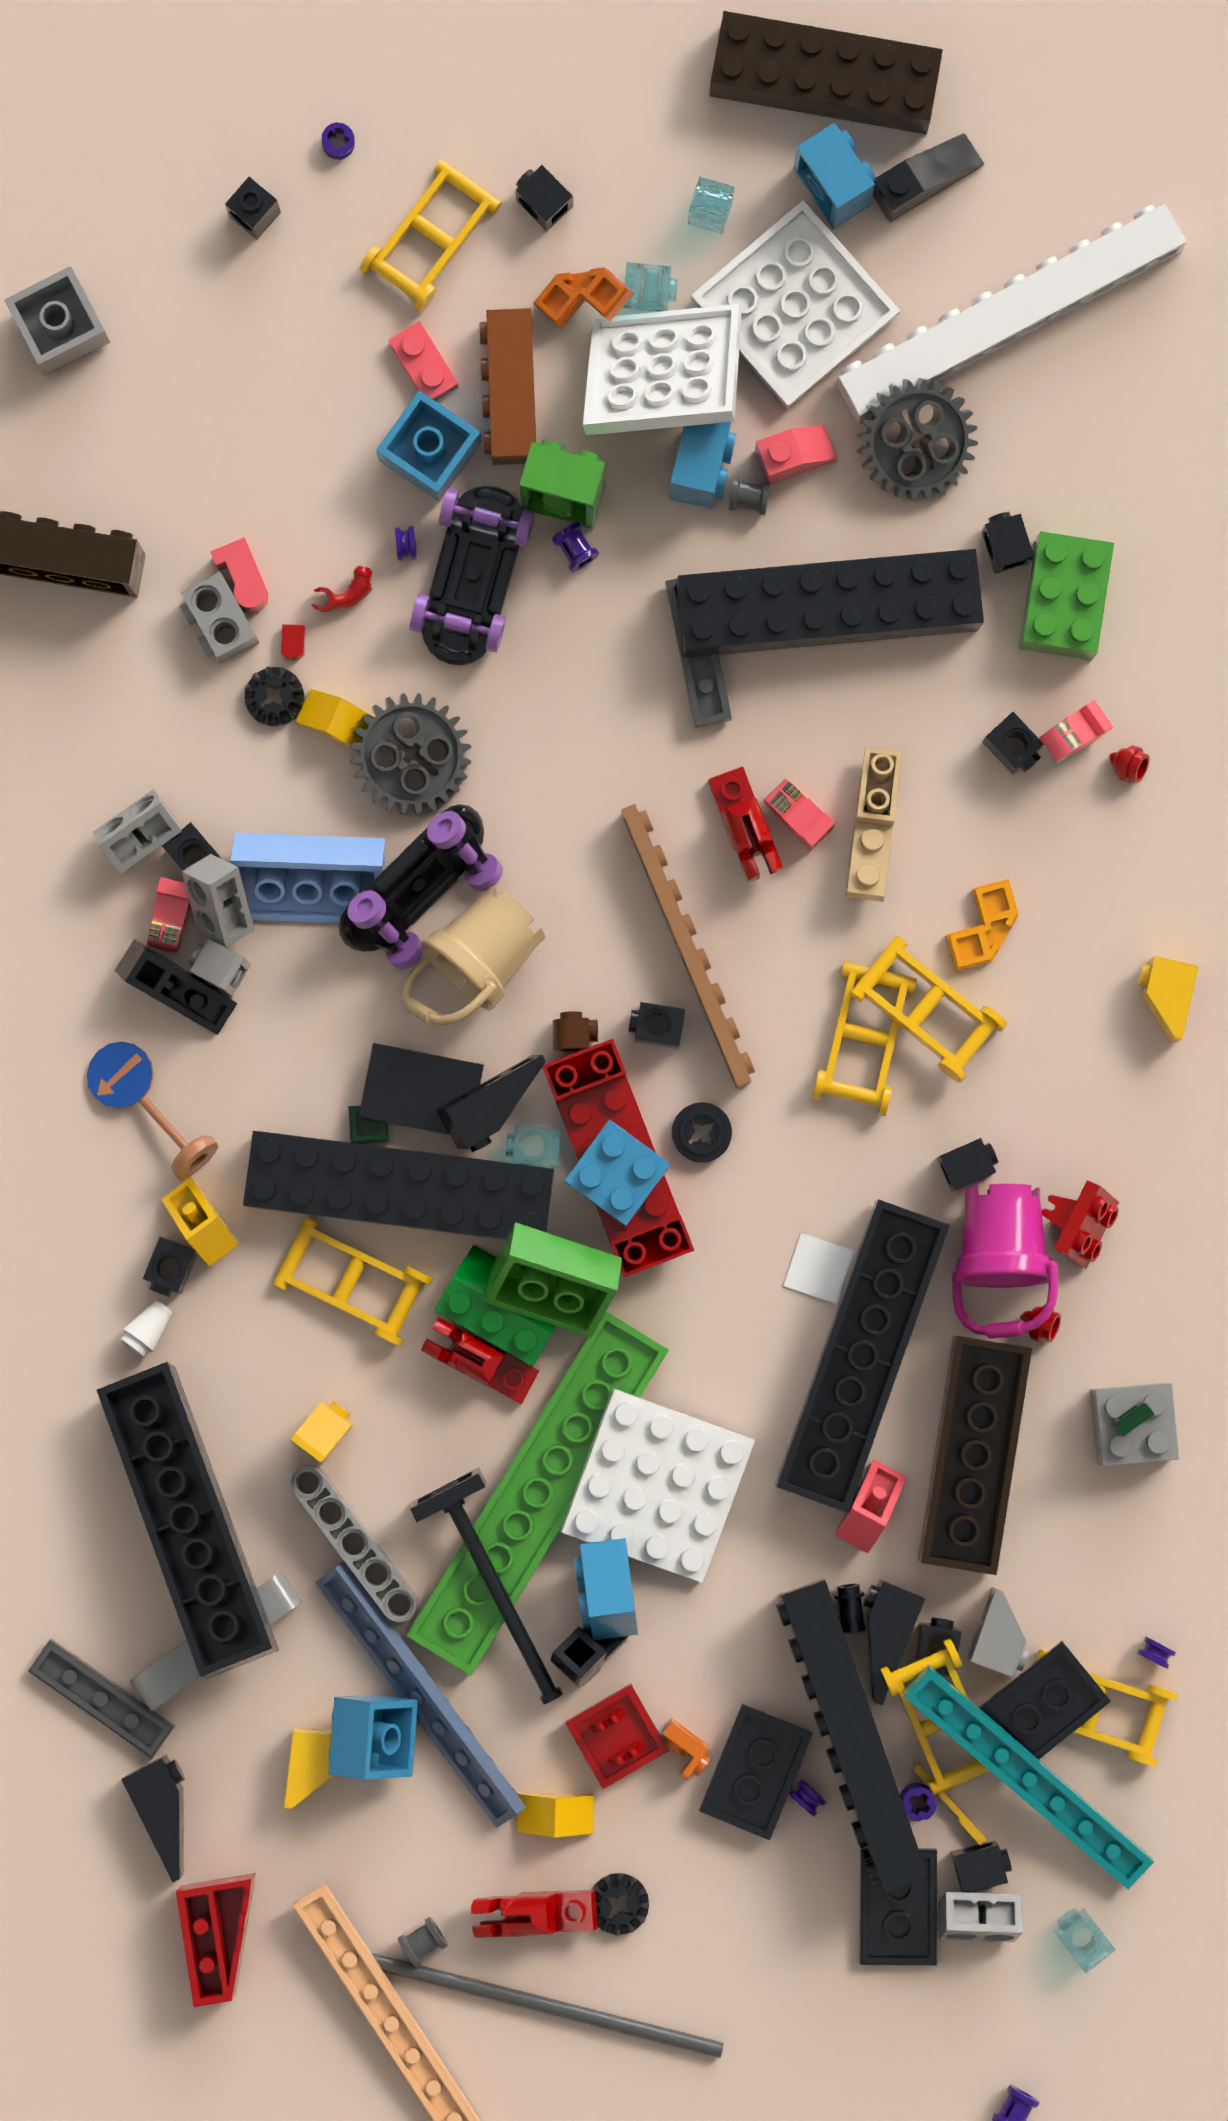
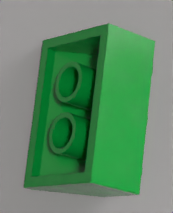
(465, 1304)

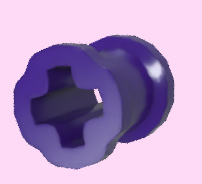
(575, 546)
(919, 1813)
(1017, 2106)

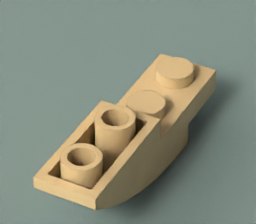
(874, 824)

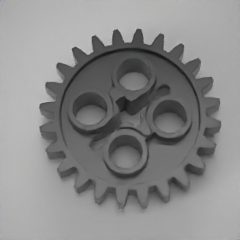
(888, 455)
(389, 781)

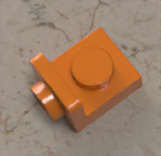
(683, 1741)

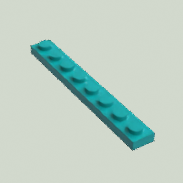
(1028, 1777)

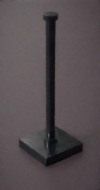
(450, 1499)

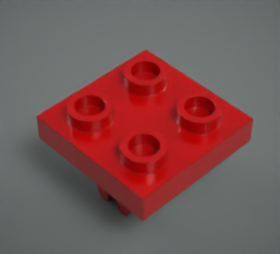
(1082, 1222)
(616, 1736)

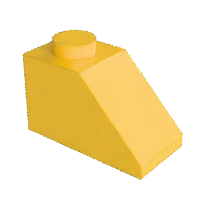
(1168, 993)
(199, 1222)
(323, 1430)
(307, 1764)

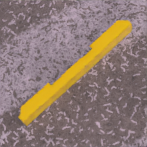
(963, 1820)

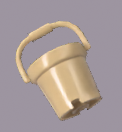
(476, 955)

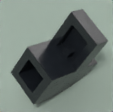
(582, 1657)

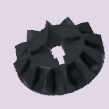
(271, 713)
(703, 1114)
(637, 1901)

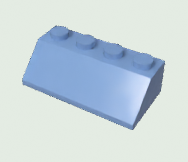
(305, 874)

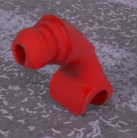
(359, 589)

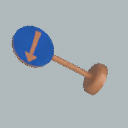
(121, 1078)

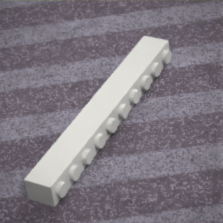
(1017, 309)

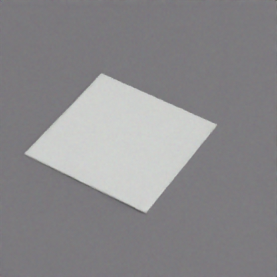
(818, 1268)

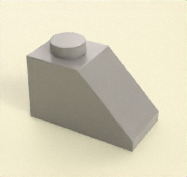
(219, 966)
(999, 1639)

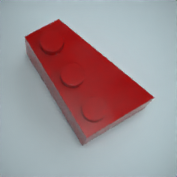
(214, 1934)

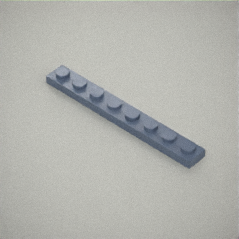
(413, 1682)

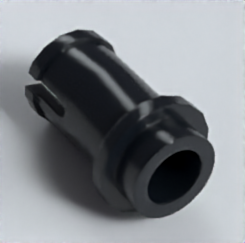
(850, 1607)

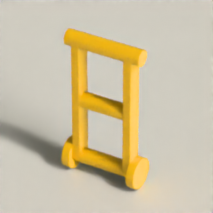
(377, 257)
(949, 1063)
(882, 1094)
(412, 1277)
(895, 1683)
(1137, 1752)

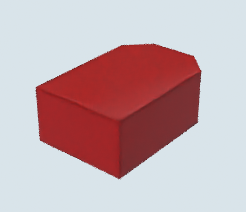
(293, 641)

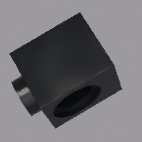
(543, 197)
(253, 208)
(1007, 542)
(1013, 727)
(184, 841)
(673, 1017)
(968, 1164)
(169, 1249)
(937, 1627)
(981, 1866)

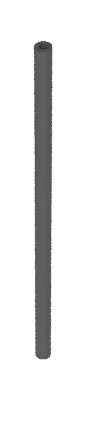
(550, 2006)

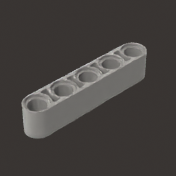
(360, 1561)
(178, 1667)

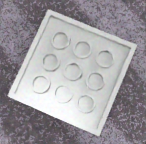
(799, 303)
(663, 370)
(658, 1484)

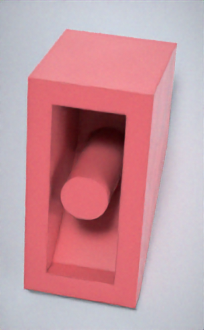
(794, 452)
(871, 1506)

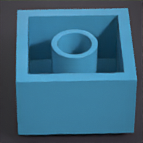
(835, 174)
(429, 445)
(699, 463)
(617, 1173)
(606, 1579)
(373, 1737)

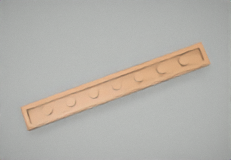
(382, 2007)

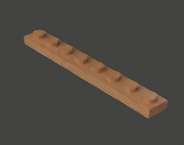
(682, 930)

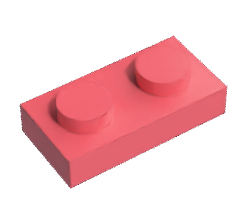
(423, 362)

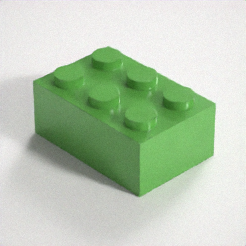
(563, 483)
(1066, 595)
(553, 1280)

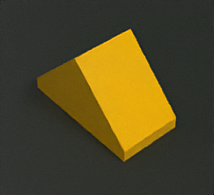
(331, 717)
(556, 1814)

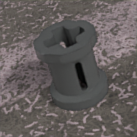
(749, 496)
(422, 1941)

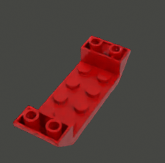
(589, 1092)

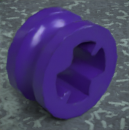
(327, 144)
(405, 543)
(1156, 1652)
(807, 1797)

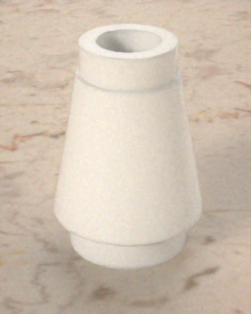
(146, 1329)

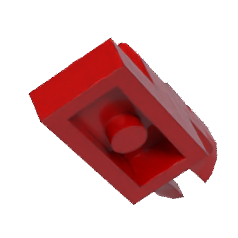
(744, 822)
(482, 1362)
(537, 1913)

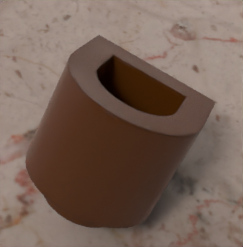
(573, 1032)

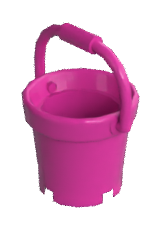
(1004, 1250)

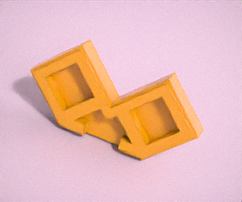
(997, 915)

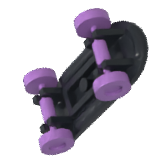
(472, 574)
(416, 882)

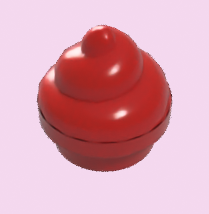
(1130, 763)
(1047, 1330)

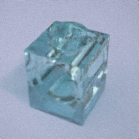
(711, 205)
(651, 287)
(550, 1154)
(1090, 1954)

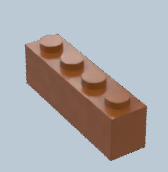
(510, 385)

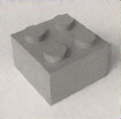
(57, 321)
(1148, 1442)

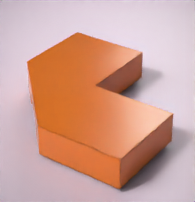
(569, 291)

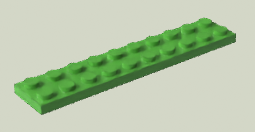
(534, 1494)

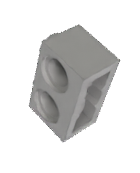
(225, 615)
(137, 831)
(218, 900)
(980, 1917)

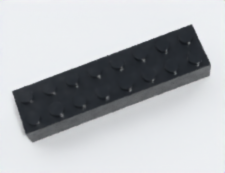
(829, 603)
(395, 1186)
(862, 1355)
(187, 1520)
(853, 1736)

